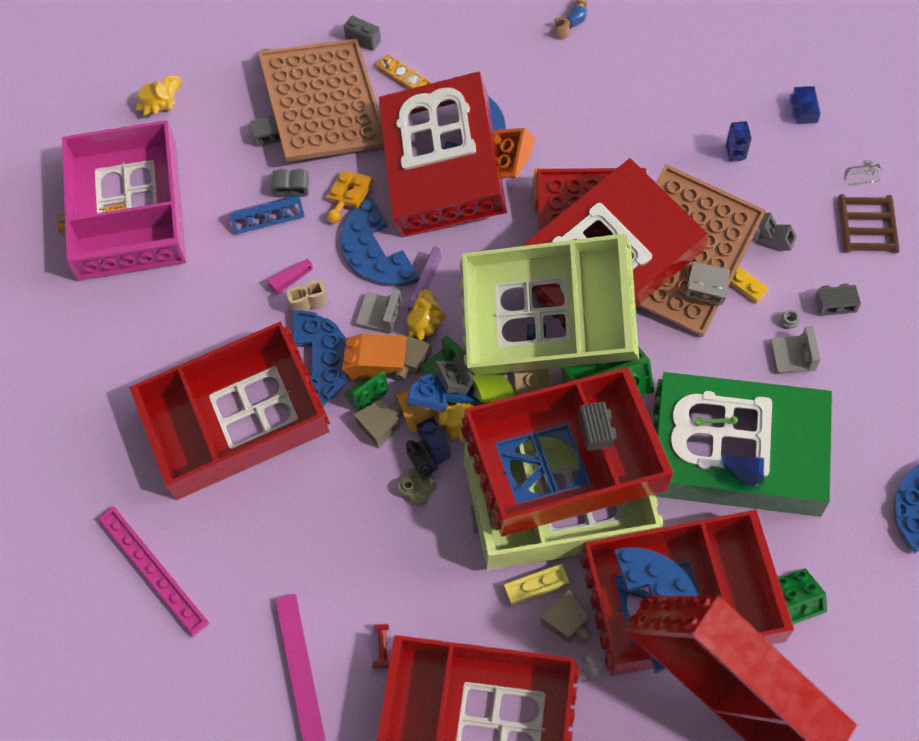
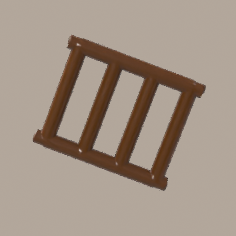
(889, 215)

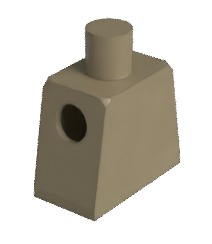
(416, 355)
(379, 421)
(567, 618)

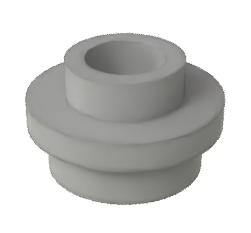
(790, 314)

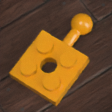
(352, 198)

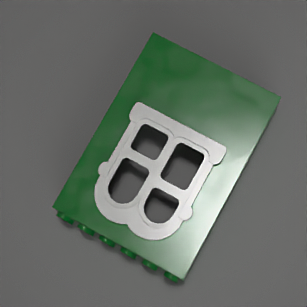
(790, 436)

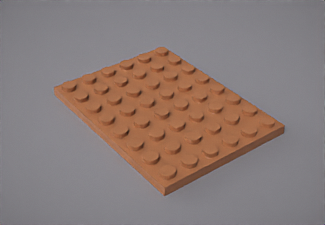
(321, 99)
(730, 229)

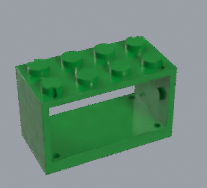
(639, 369)

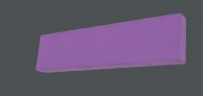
(426, 275)

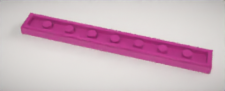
(153, 571)
(300, 669)

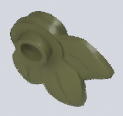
(418, 489)

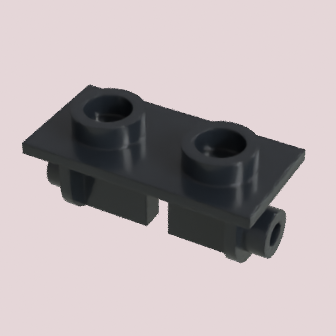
(421, 458)

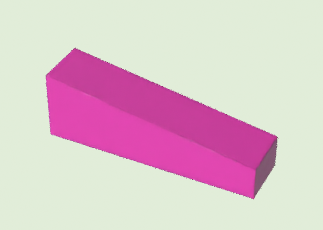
(289, 276)

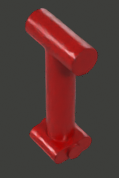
(383, 662)

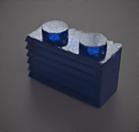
(805, 105)
(738, 141)
(434, 440)

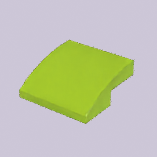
(491, 387)

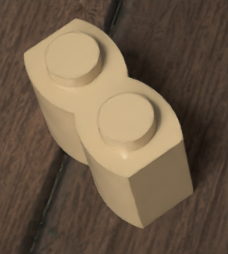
(308, 296)

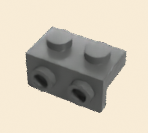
(454, 375)

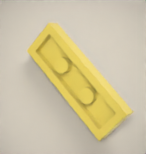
(536, 584)

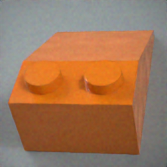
(513, 150)
(372, 353)

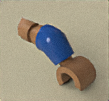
(573, 19)

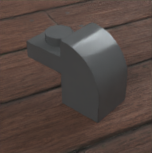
(776, 236)

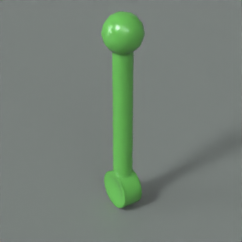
(699, 421)

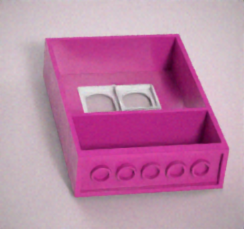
(130, 236)

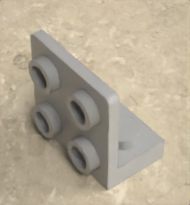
(707, 283)
(380, 311)
(796, 352)

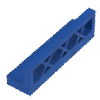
(264, 207)

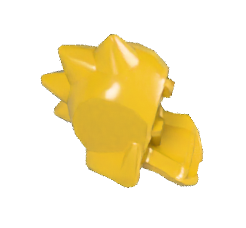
(157, 96)
(424, 316)
(453, 419)

